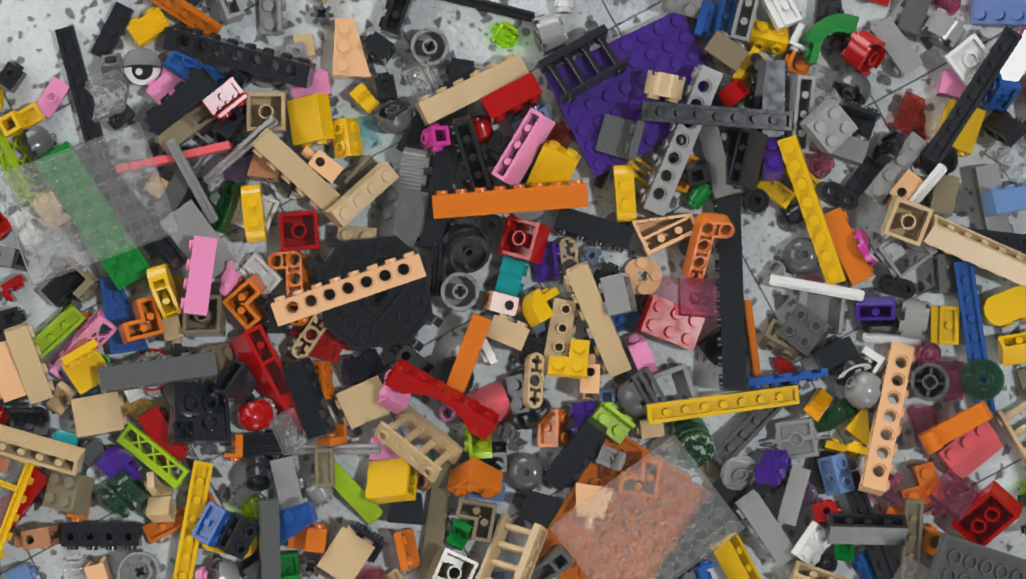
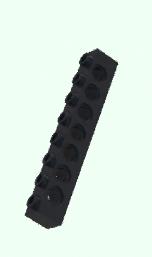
(175, 41)

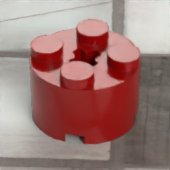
(864, 52)

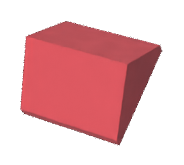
(495, 398)

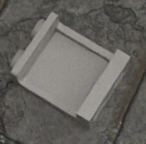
(827, 308)

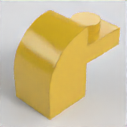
(16, 121)
(536, 307)

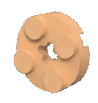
(653, 274)

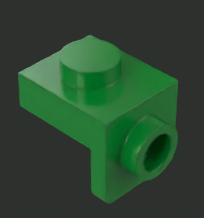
(459, 534)
(844, 552)
(290, 565)

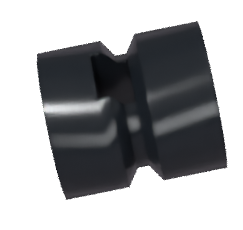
(755, 202)
(491, 227)
(258, 472)

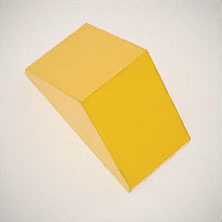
(859, 426)

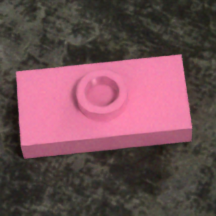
(53, 97)

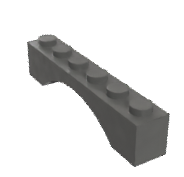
(552, 563)

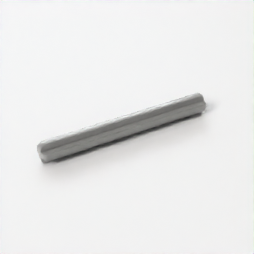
(237, 152)
(192, 180)
(342, 449)

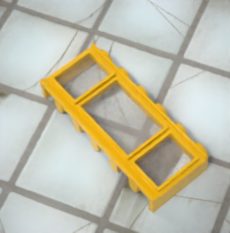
(14, 479)

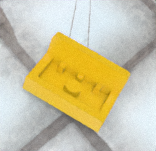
(768, 39)
(347, 138)

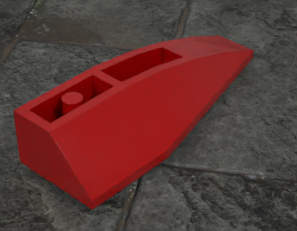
(265, 364)

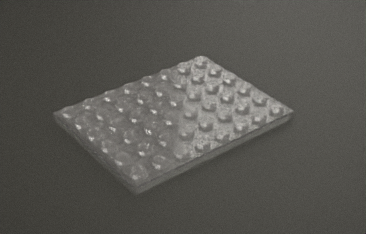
(87, 203)
(649, 520)

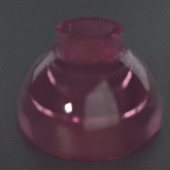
(950, 6)
(821, 165)
(927, 353)

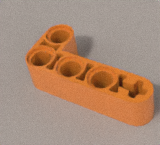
(697, 268)
(293, 270)
(954, 426)

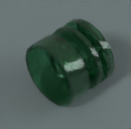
(975, 388)
(695, 438)
(121, 495)

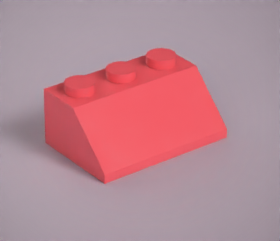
(970, 450)

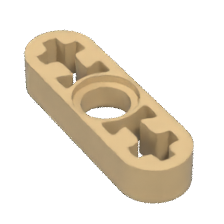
(563, 251)
(298, 343)
(538, 395)

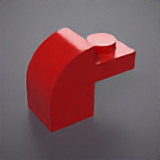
(732, 93)

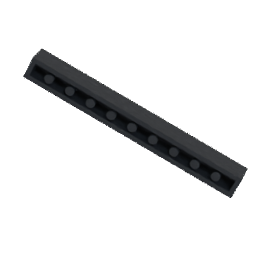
(444, 162)
(731, 300)

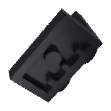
(863, 118)

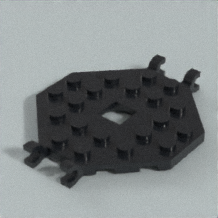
(398, 313)

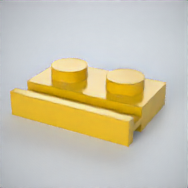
(944, 325)

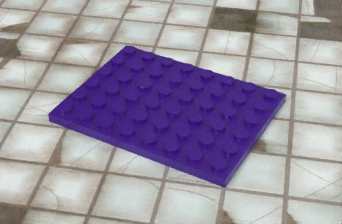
(659, 47)

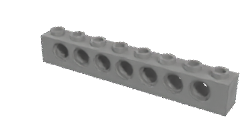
(675, 169)

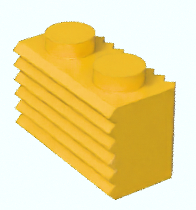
(148, 27)

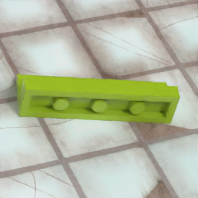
(7, 157)
(58, 328)
(150, 458)

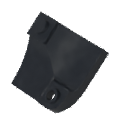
(197, 415)

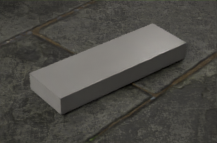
(793, 495)

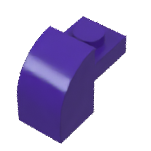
(115, 460)

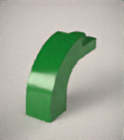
(836, 24)

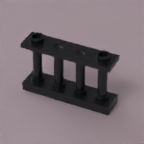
(582, 46)

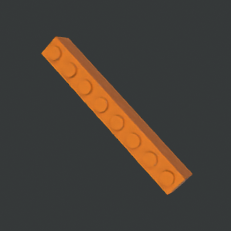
(510, 200)

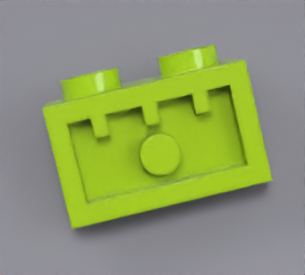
(616, 422)
(477, 447)

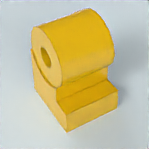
(364, 98)

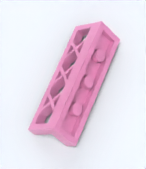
(84, 333)

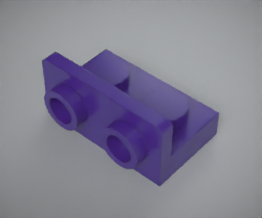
(549, 267)

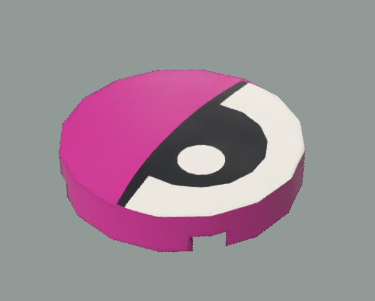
(866, 246)

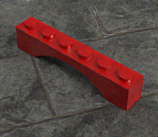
(409, 379)

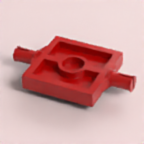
(328, 346)

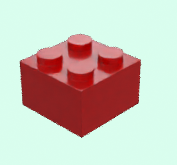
(300, 231)
(524, 239)

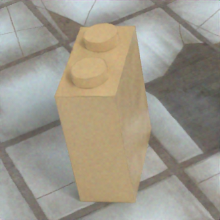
(361, 403)
(98, 415)
(346, 554)

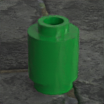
(698, 196)

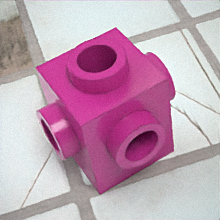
(435, 137)

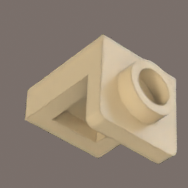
(61, 399)
(157, 487)

